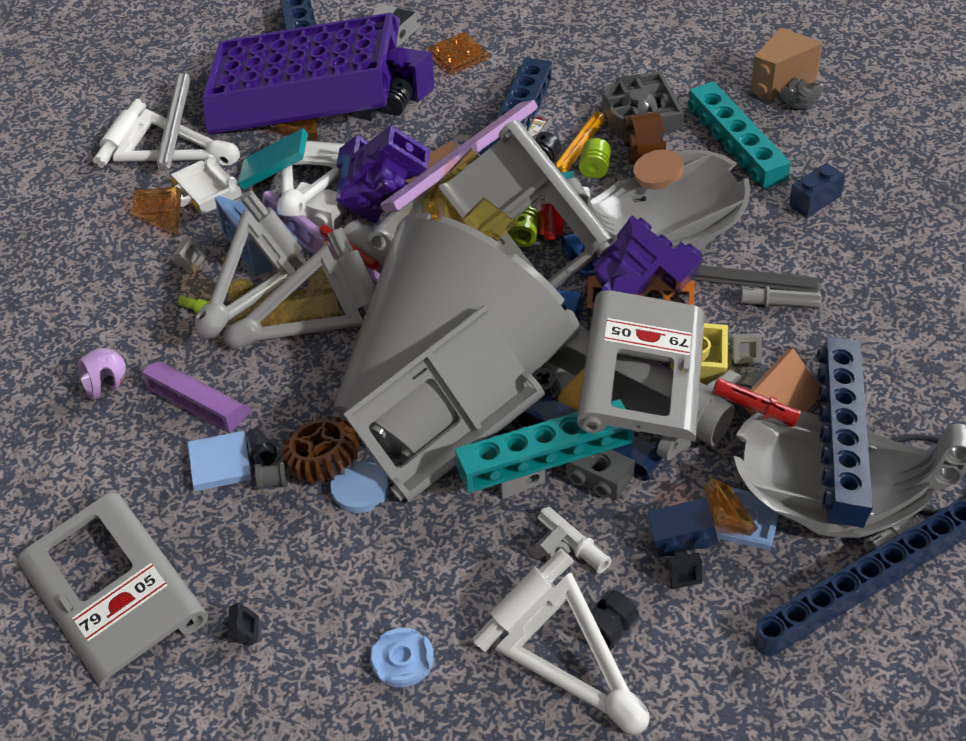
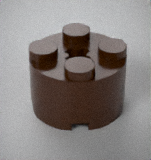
(643, 134)

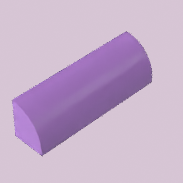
(195, 396)

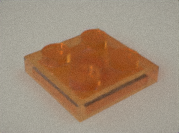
(458, 52)

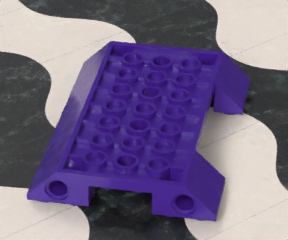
(300, 73)

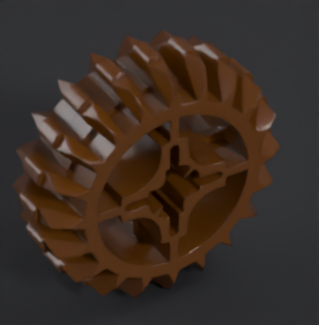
(320, 449)

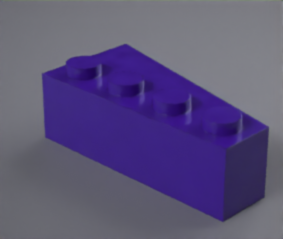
(414, 67)

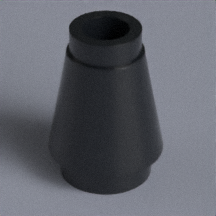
(260, 448)

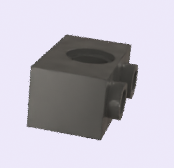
(604, 473)

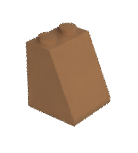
(781, 60)

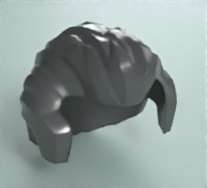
(801, 94)

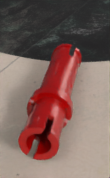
(766, 406)

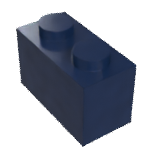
(816, 190)
(683, 526)

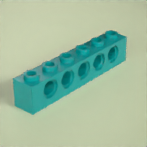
(739, 135)
(534, 450)

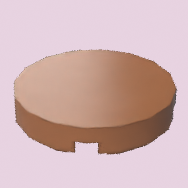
(658, 169)

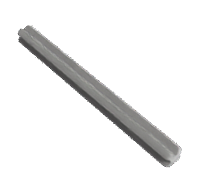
(173, 121)

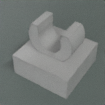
(188, 255)
(747, 348)
(549, 543)

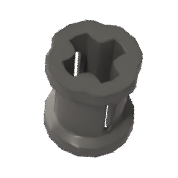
(271, 475)

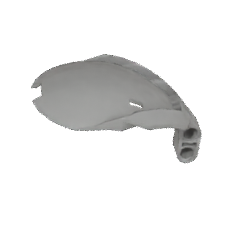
(688, 211)
(786, 473)

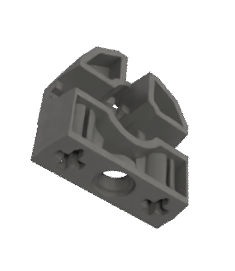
(646, 91)

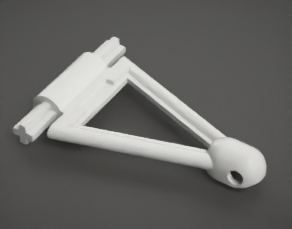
(130, 128)
(316, 153)
(529, 608)

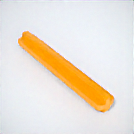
(575, 147)

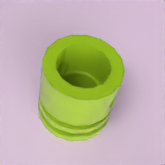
(595, 158)
(525, 226)

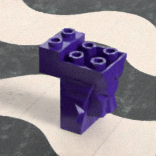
(377, 170)
(642, 257)

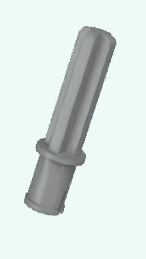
(779, 297)

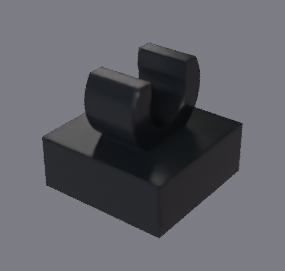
(684, 569)
(241, 625)

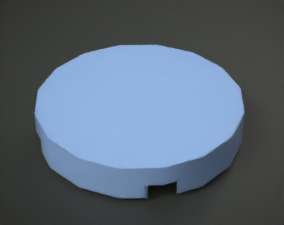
(360, 487)
(403, 668)

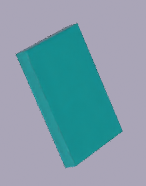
(273, 159)

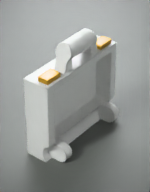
(204, 182)

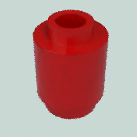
(550, 222)

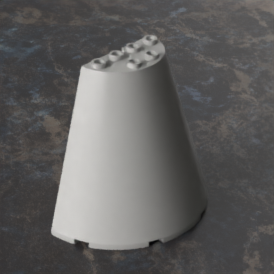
(426, 288)

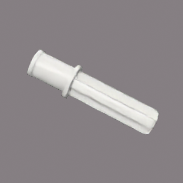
(582, 546)

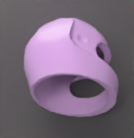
(97, 366)

